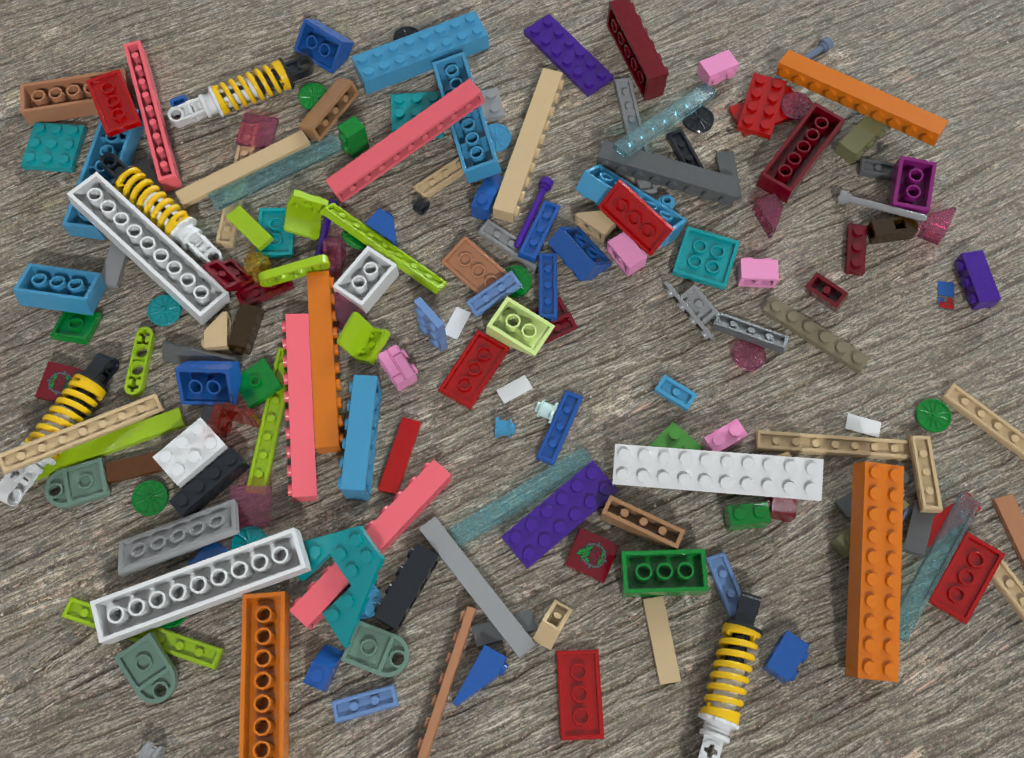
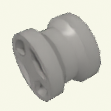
(151, 751)

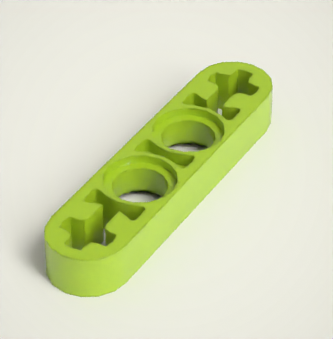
(293, 270)
(136, 361)

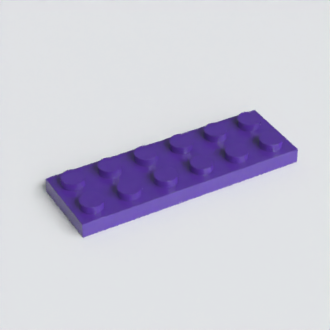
(568, 55)
(559, 514)

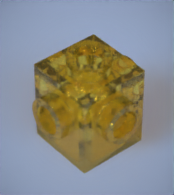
(256, 264)

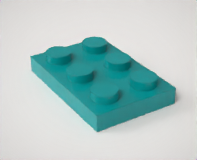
(283, 244)

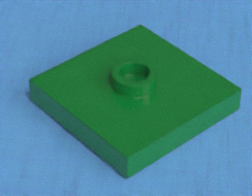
(76, 327)
(259, 383)

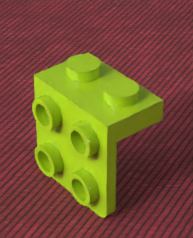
(304, 214)
(362, 339)

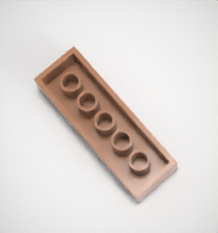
(60, 98)

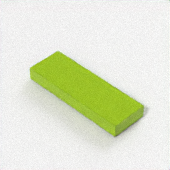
(250, 228)

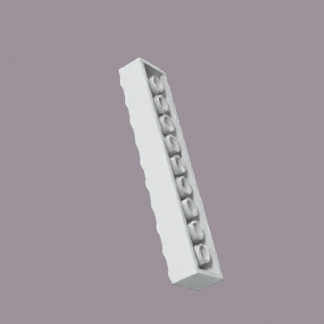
(149, 248)
(718, 472)
(200, 586)

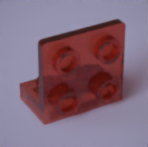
(225, 413)

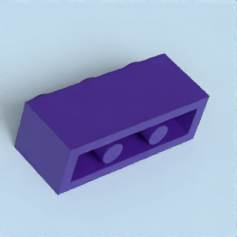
(977, 280)

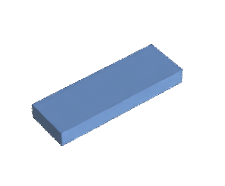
(494, 294)
(724, 582)
(365, 703)

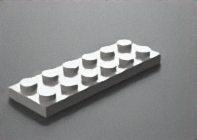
(178, 537)

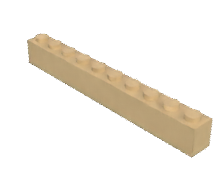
(528, 146)

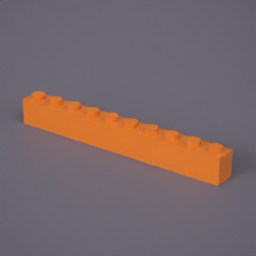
(862, 97)
(324, 363)

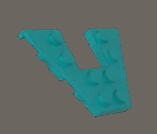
(359, 562)

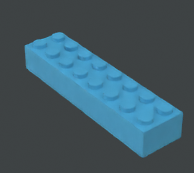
(417, 52)
(471, 132)
(124, 147)

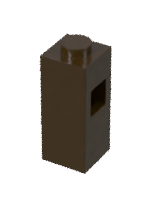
(891, 229)
(245, 329)

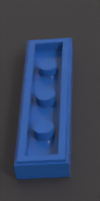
(539, 231)
(548, 286)
(559, 428)

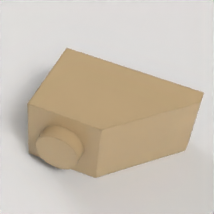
(595, 224)
(218, 334)
(552, 624)

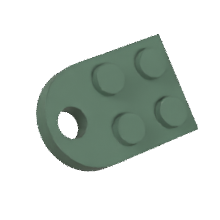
(78, 484)
(374, 650)
(146, 667)

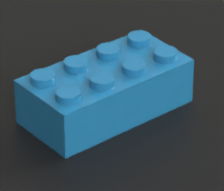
(60, 289)

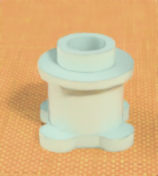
(546, 410)

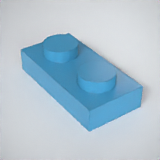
(675, 393)

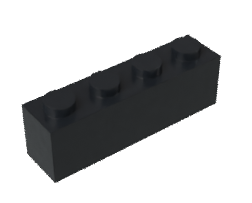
(209, 483)
(407, 586)

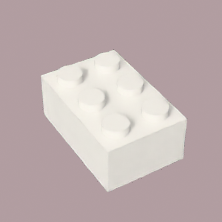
(366, 279)
(190, 453)

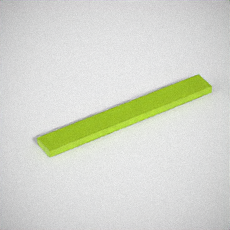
(384, 247)
(269, 429)
(118, 440)
(172, 642)

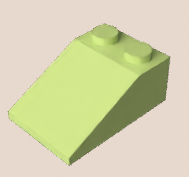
(519, 327)

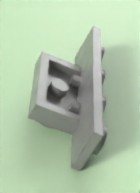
(697, 305)

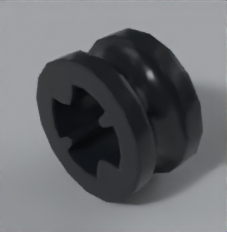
(421, 206)

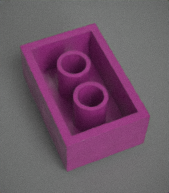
(912, 184)

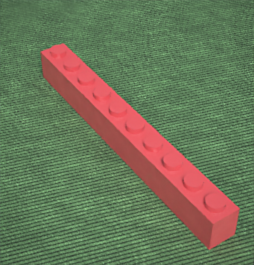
(152, 116)
(405, 140)
(300, 408)
(383, 532)

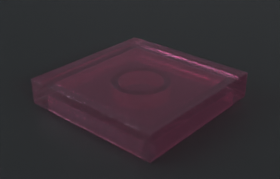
(257, 131)
(253, 504)

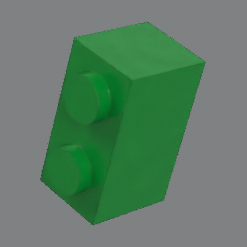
(353, 137)
(747, 516)

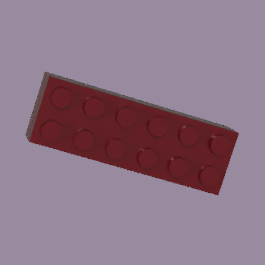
(637, 48)
(800, 152)

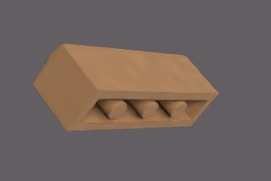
(329, 109)
(642, 524)

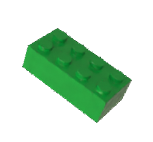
(663, 573)

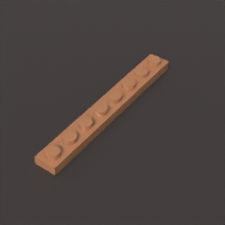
(446, 681)

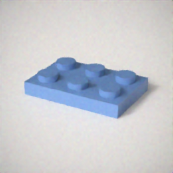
(430, 324)

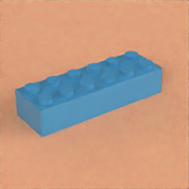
(597, 183)
(361, 438)

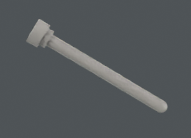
(847, 198)

